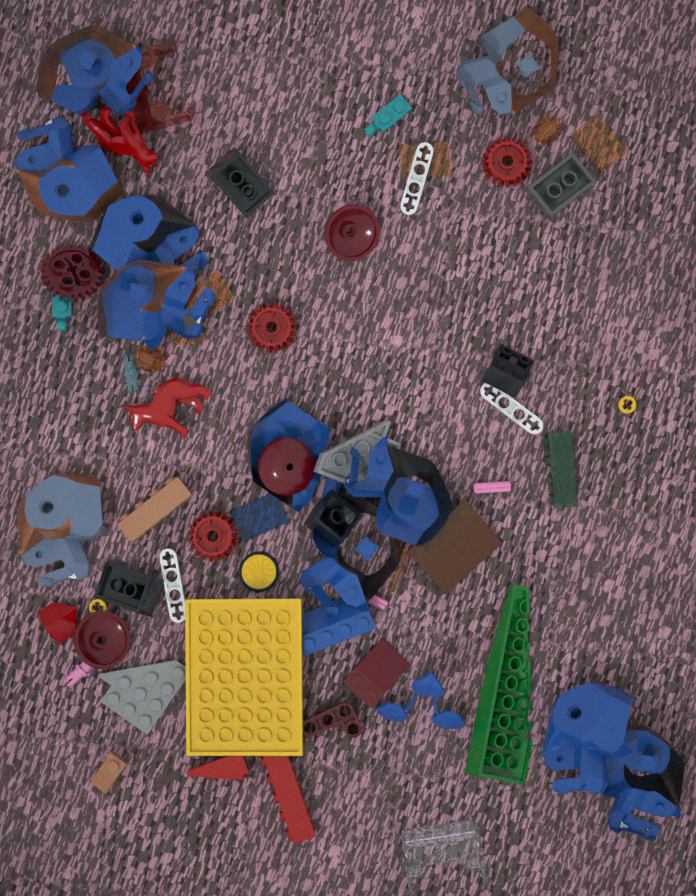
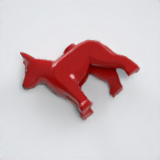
(121, 141)
(164, 405)

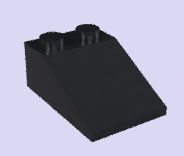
(240, 182)
(129, 588)

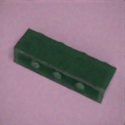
(561, 467)

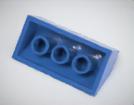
(323, 630)

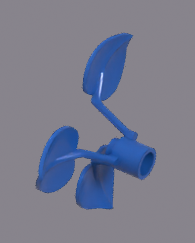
(428, 687)

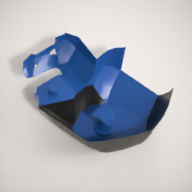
(349, 582)
(652, 793)

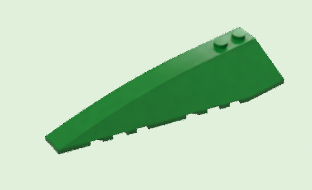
(501, 719)

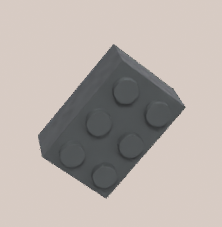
(560, 186)

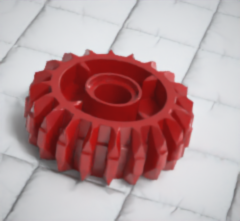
(504, 173)
(268, 316)
(202, 540)

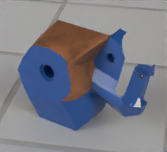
(66, 181)

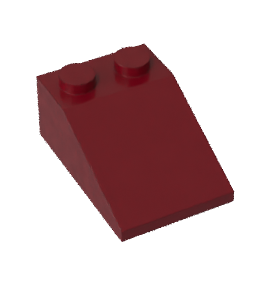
(376, 673)

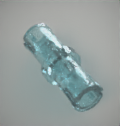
(130, 373)

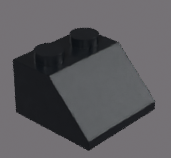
(332, 518)

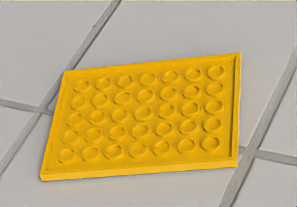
(244, 677)

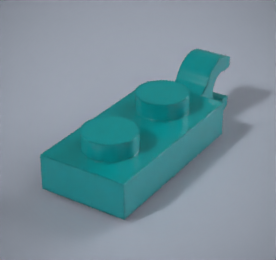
(388, 115)
(61, 310)

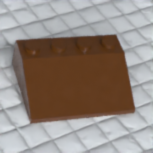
(456, 548)

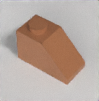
(109, 772)

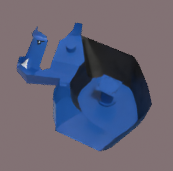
(145, 230)
(290, 422)
(404, 504)

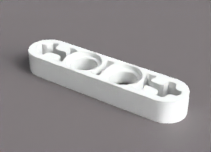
(414, 178)
(509, 411)
(169, 586)

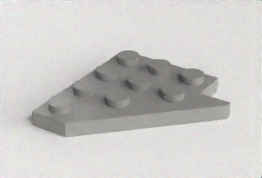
(337, 460)
(143, 691)

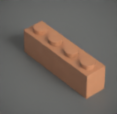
(155, 509)

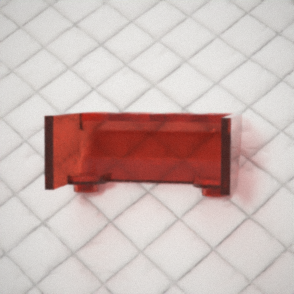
(149, 115)

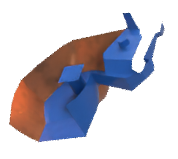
(97, 66)
(148, 299)

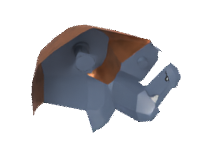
(488, 69)
(55, 523)

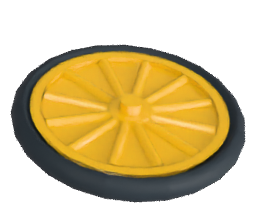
(258, 571)

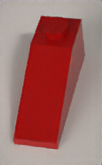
(222, 768)

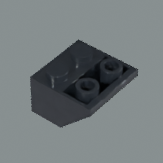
(508, 371)

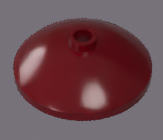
(362, 235)
(273, 464)
(113, 635)

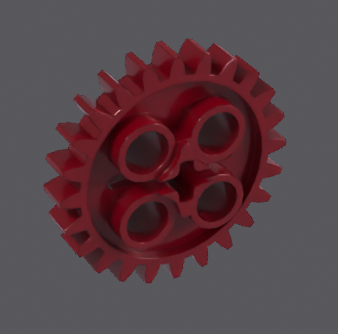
(55, 278)

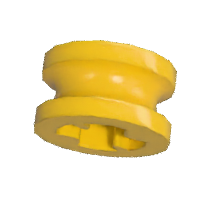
(632, 406)
(102, 603)

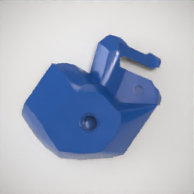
(583, 731)

